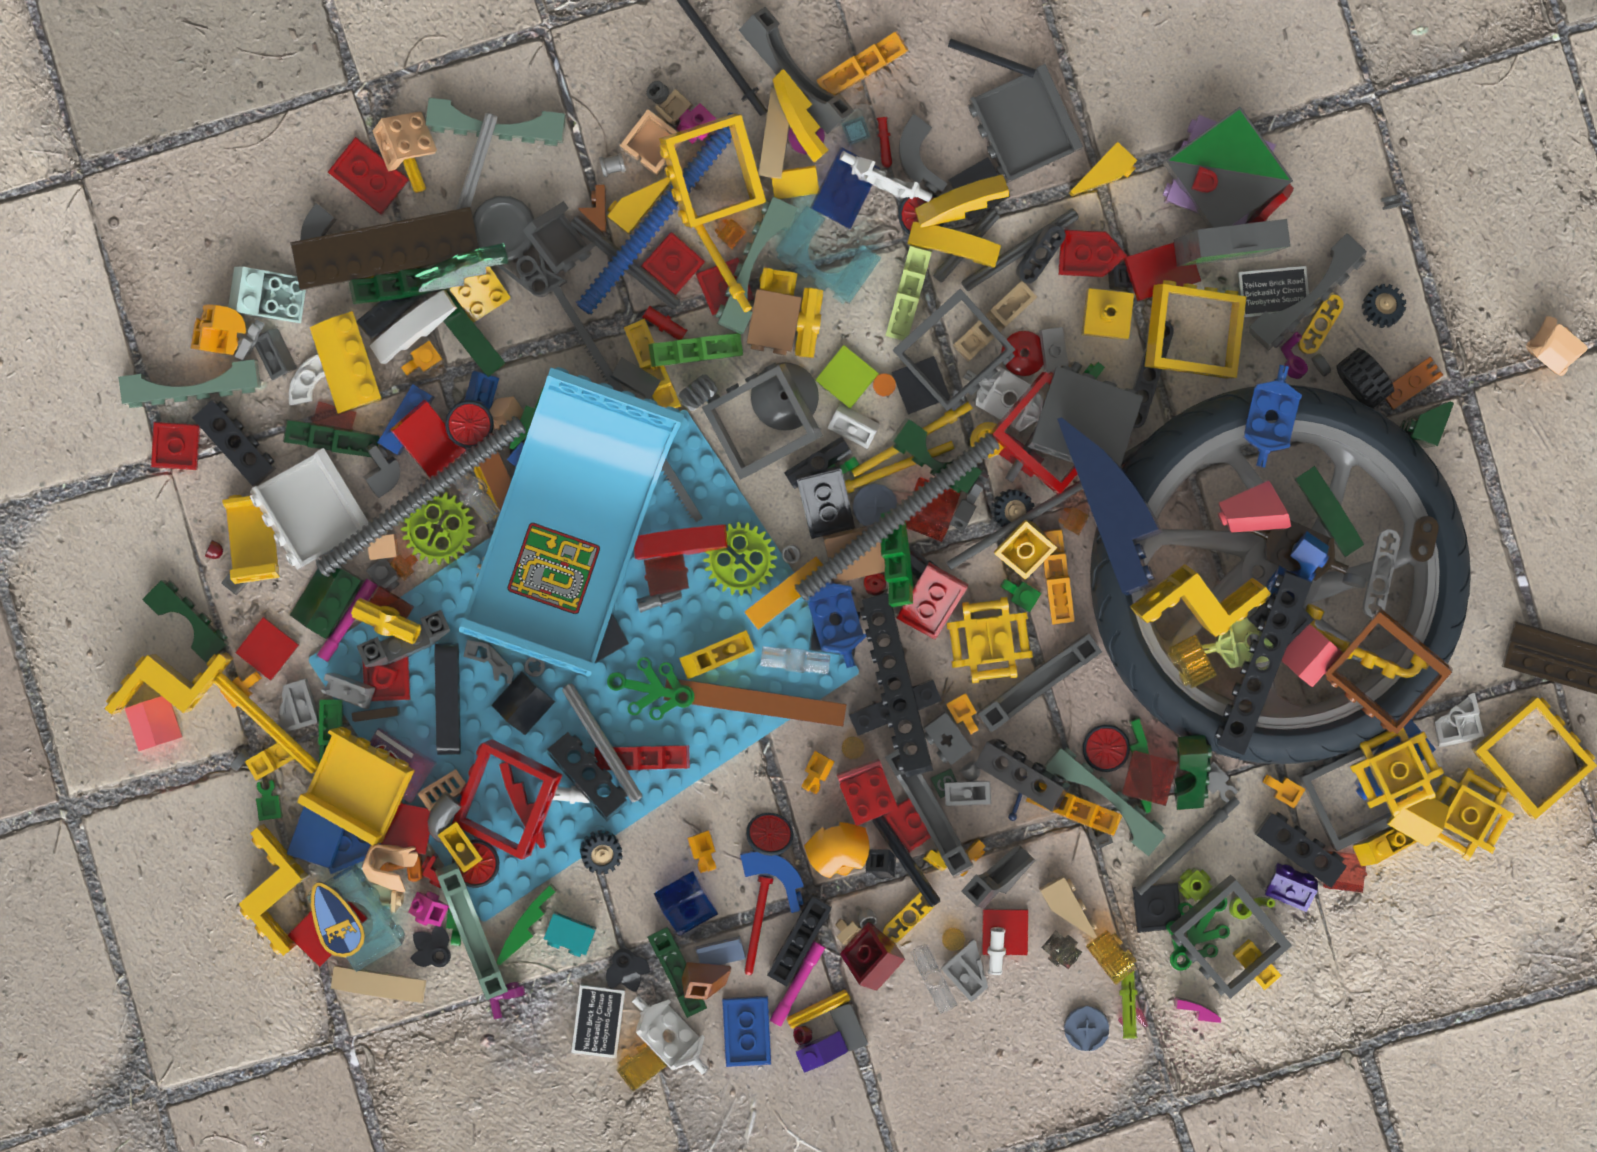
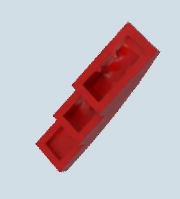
(681, 541)
(649, 757)
(519, 799)

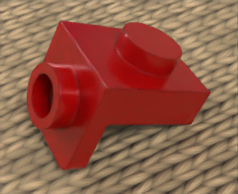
(429, 871)

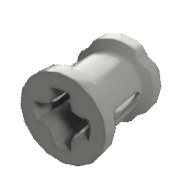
(612, 164)

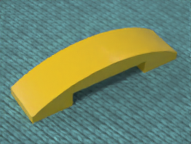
(955, 243)

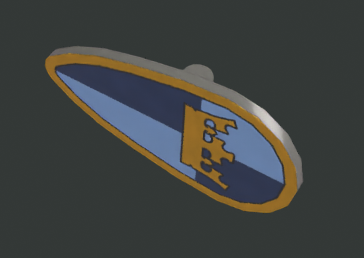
(335, 921)

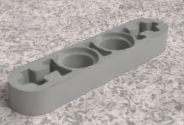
(1377, 572)

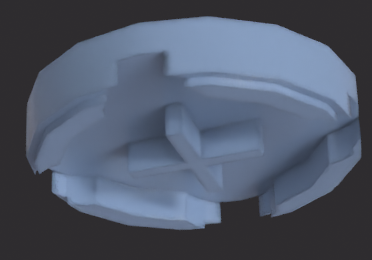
(871, 502)
(1086, 1028)

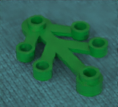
(654, 689)
(1197, 935)

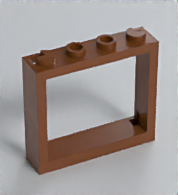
(1369, 706)

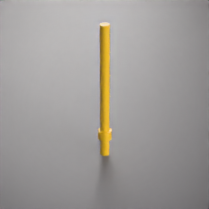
(736, 289)
(949, 417)
(893, 468)

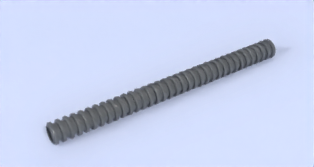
(420, 496)
(897, 516)

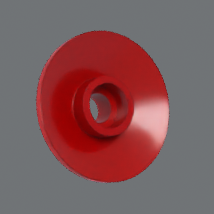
(1025, 365)

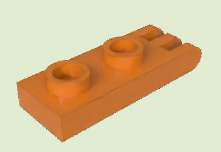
(1412, 383)

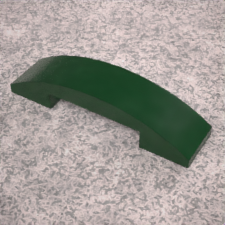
(674, 965)

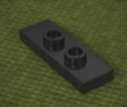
(384, 314)

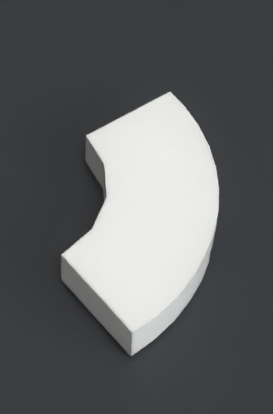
(304, 381)

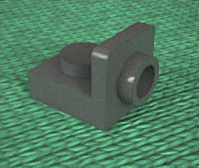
(384, 574)

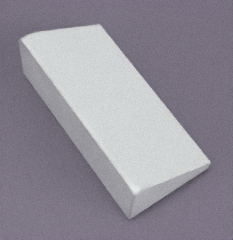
(853, 426)

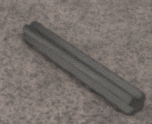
(979, 231)

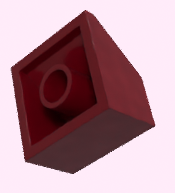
(872, 957)

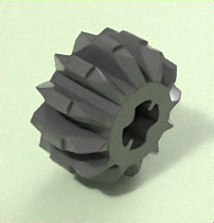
(698, 392)

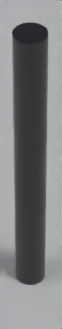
(990, 57)

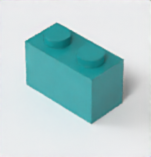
(569, 934)

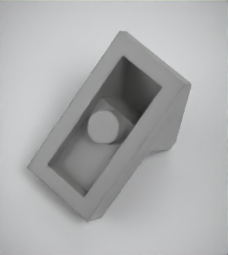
(968, 793)

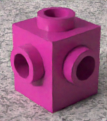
(693, 118)
(428, 909)

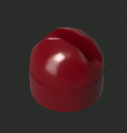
(214, 550)
(797, 1034)

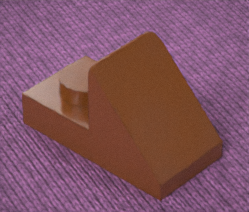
(597, 215)

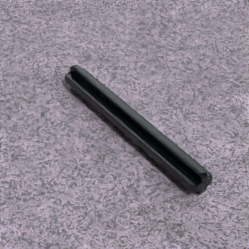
(906, 861)

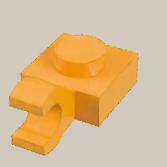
(424, 357)
(244, 686)
(962, 710)
(818, 769)
(1286, 791)
(702, 848)
(975, 851)

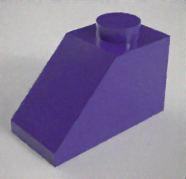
(821, 1051)

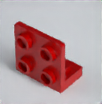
(868, 796)

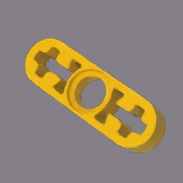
(1317, 342)
(901, 933)

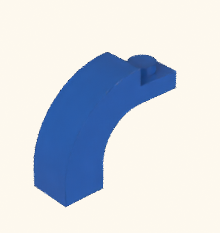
(778, 866)

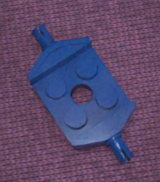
(1284, 401)
(846, 635)

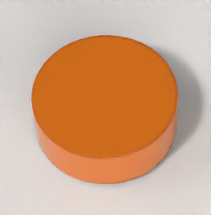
(884, 385)

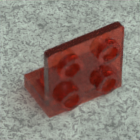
(937, 516)
(1149, 778)

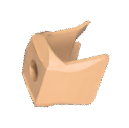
(1556, 346)
(381, 854)

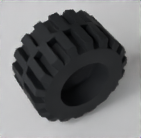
(1365, 378)

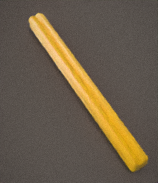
(266, 723)

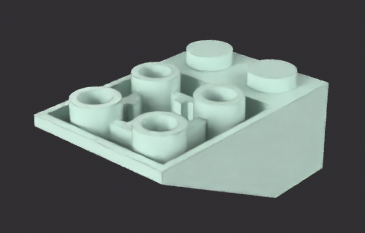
(266, 294)

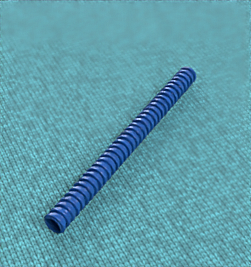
(653, 222)

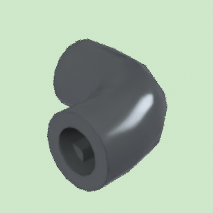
(442, 814)

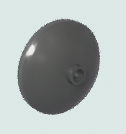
(778, 412)

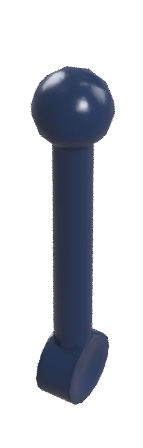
(1012, 816)

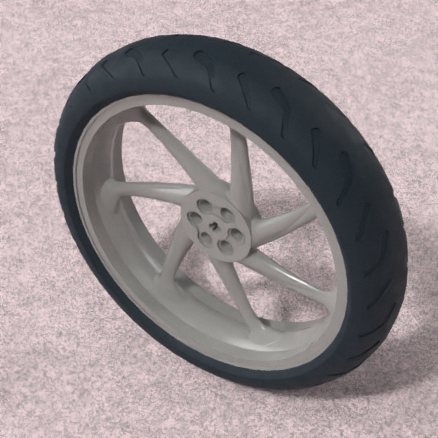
(1350, 437)

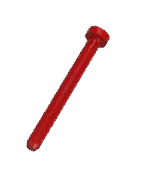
(757, 923)

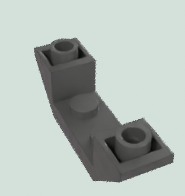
(393, 649)

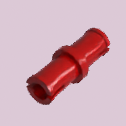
(664, 323)

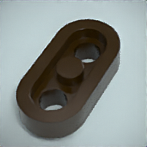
(1422, 538)

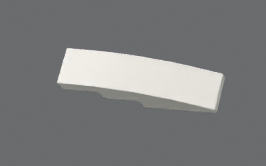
(412, 326)

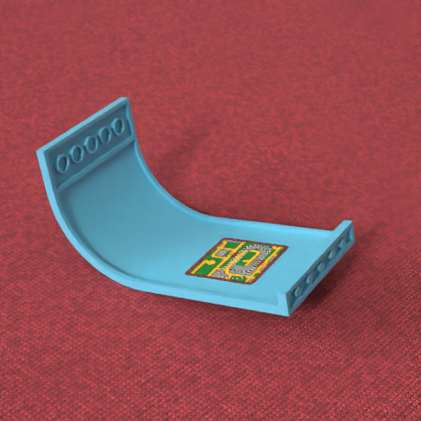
(570, 521)

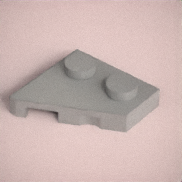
(297, 706)
(967, 971)

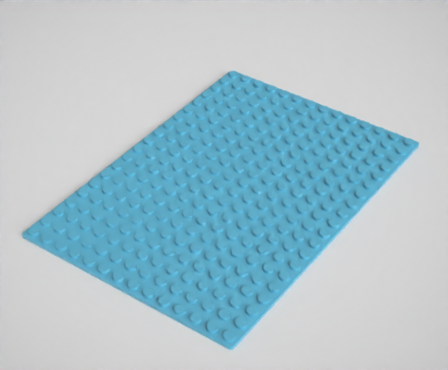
(661, 634)

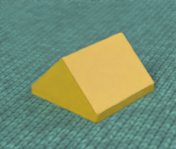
(1026, 549)
(1421, 821)

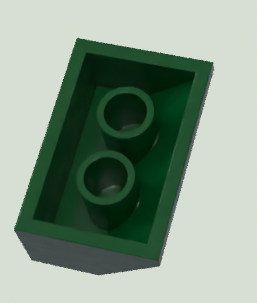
(1428, 424)
(326, 600)

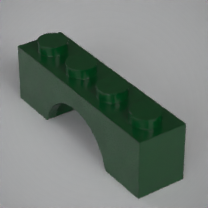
(912, 439)
(166, 599)
(1194, 757)

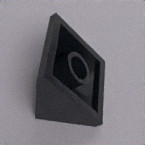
(523, 703)

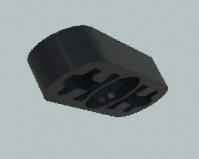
(1050, 251)

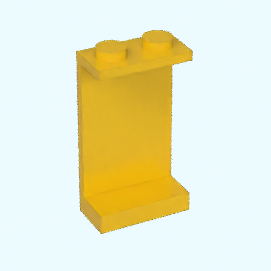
(251, 542)

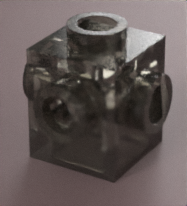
(1062, 950)

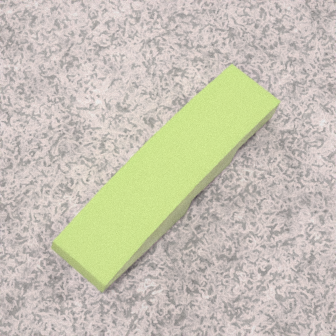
(908, 293)

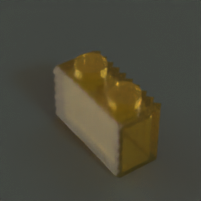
(1191, 661)
(1111, 956)
(640, 1067)

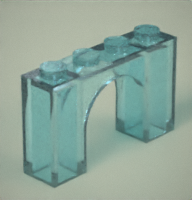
(844, 283)
(385, 933)

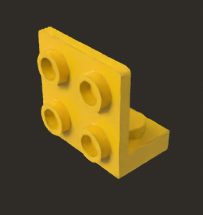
(480, 294)

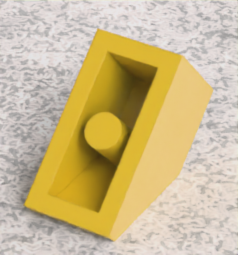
(460, 847)

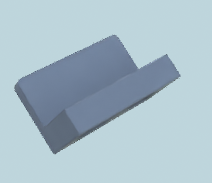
(721, 951)

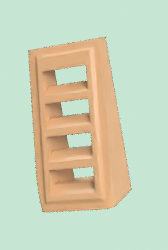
(423, 794)

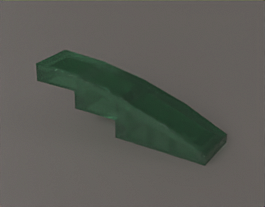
(454, 270)

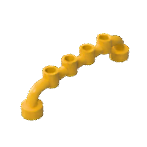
(1369, 658)

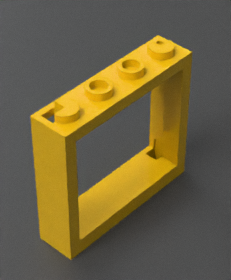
(746, 162)
(1157, 328)
(1507, 782)

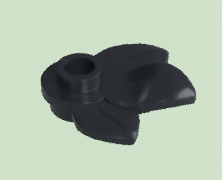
(429, 945)
(627, 973)

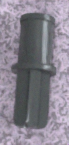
(649, 602)

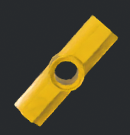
(808, 322)
(386, 621)

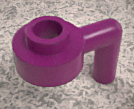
(1296, 364)
(514, 990)

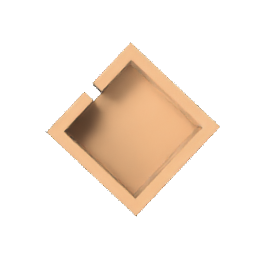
(644, 142)

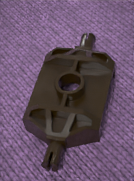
(1280, 544)

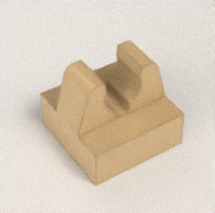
(847, 931)

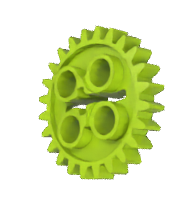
(456, 538)
(754, 543)

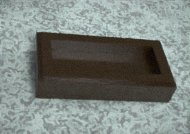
(375, 713)

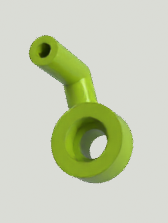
(1245, 913)

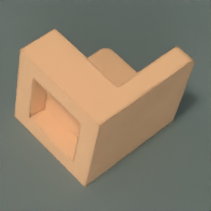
(504, 409)
(384, 547)

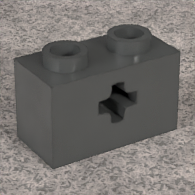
(959, 745)

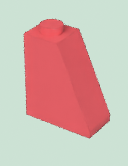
(1254, 510)

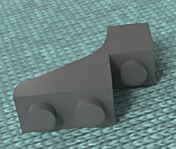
(999, 877)

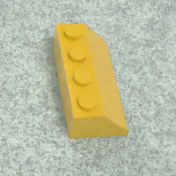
(345, 362)

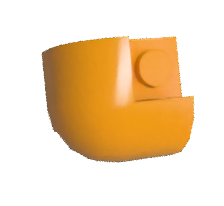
(217, 330)
(838, 849)

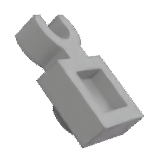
(247, 342)
(1217, 782)

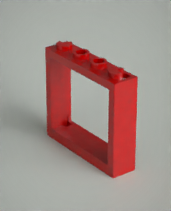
(1017, 451)
(540, 809)

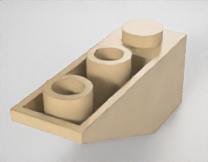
(1063, 902)

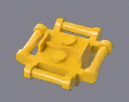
(989, 639)
(1397, 770)
(1472, 814)

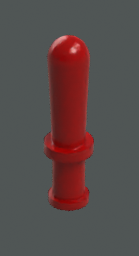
(886, 158)

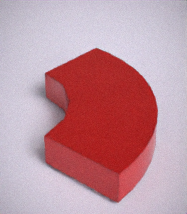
(1271, 205)

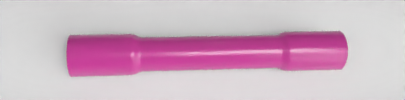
(333, 641)
(809, 962)

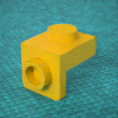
(778, 281)

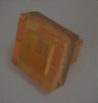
(731, 233)
(1075, 520)
(403, 566)

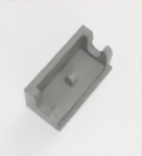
(348, 690)

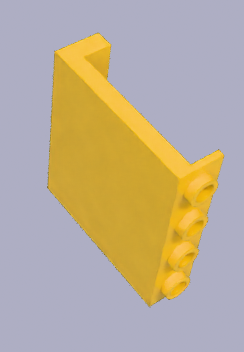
(357, 786)

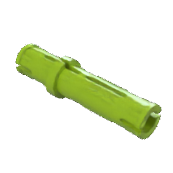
(1129, 1006)

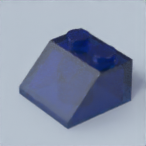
(685, 903)

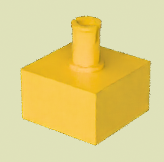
(1107, 314)

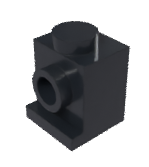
(881, 863)

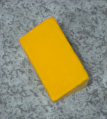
(796, 183)

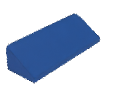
(482, 388)

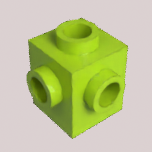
(1187, 880)

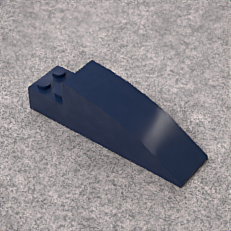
(1117, 508)

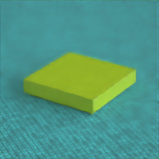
(846, 376)

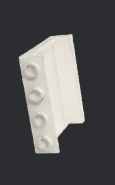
(309, 509)

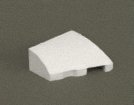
(1460, 724)

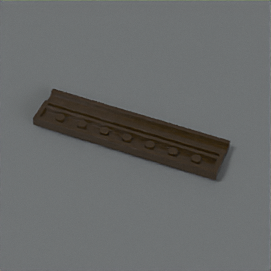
(383, 248)
(1552, 657)

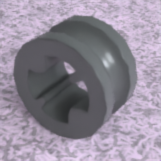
(657, 92)
(1391, 202)
(536, 673)

